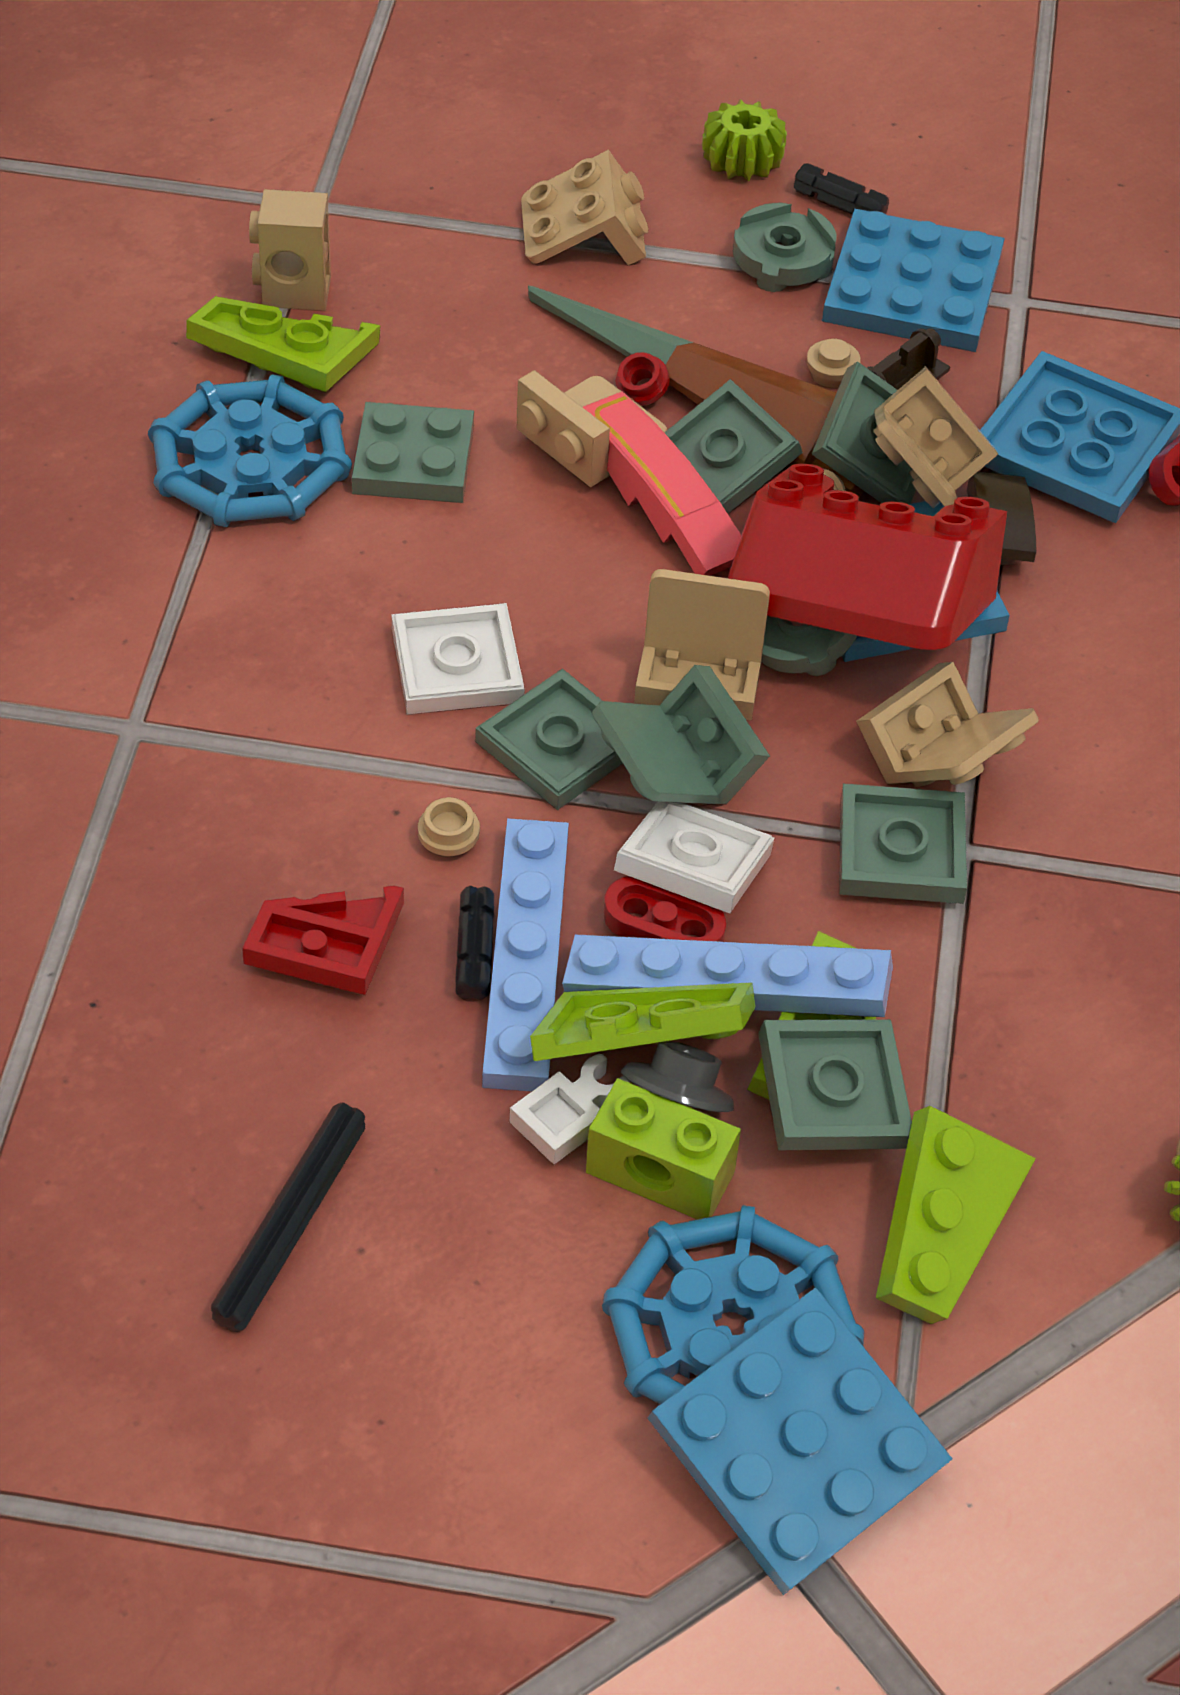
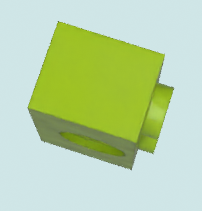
(662, 1150)

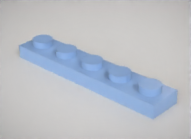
(525, 952)
(782, 975)

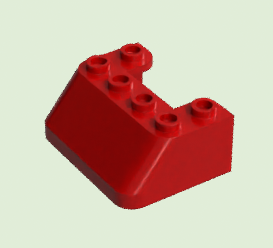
(870, 564)

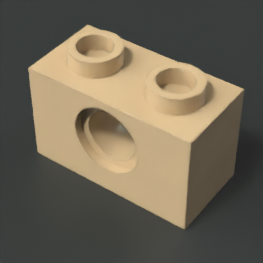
(292, 249)

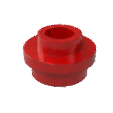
(638, 367)

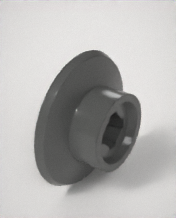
(682, 1076)

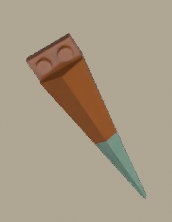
(702, 370)

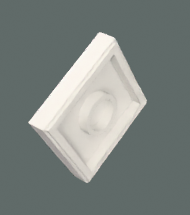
(457, 658)
(695, 854)

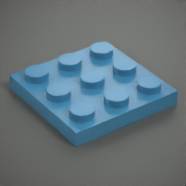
(913, 277)
(1079, 435)
(799, 1440)

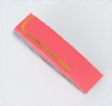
(666, 485)

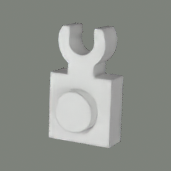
(560, 1112)

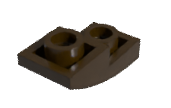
(1011, 495)

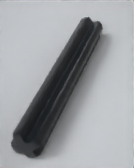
(288, 1218)

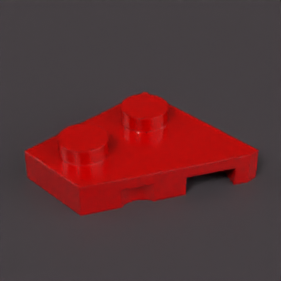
(324, 937)

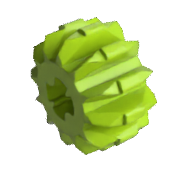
(744, 140)

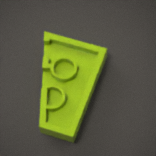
(298, 349)
(640, 1016)
(945, 1212)

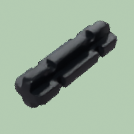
(838, 191)
(474, 943)

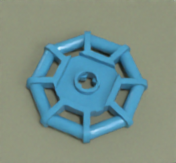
(245, 428)
(707, 1290)

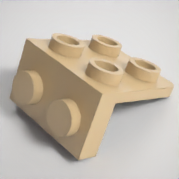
(581, 204)
(564, 427)
(933, 437)
(705, 624)
(936, 732)

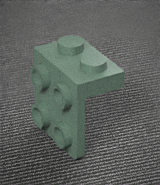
(686, 747)

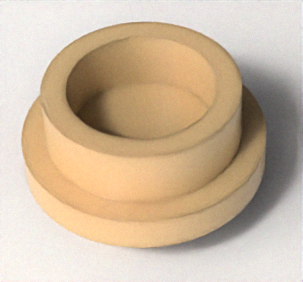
(829, 361)
(448, 827)

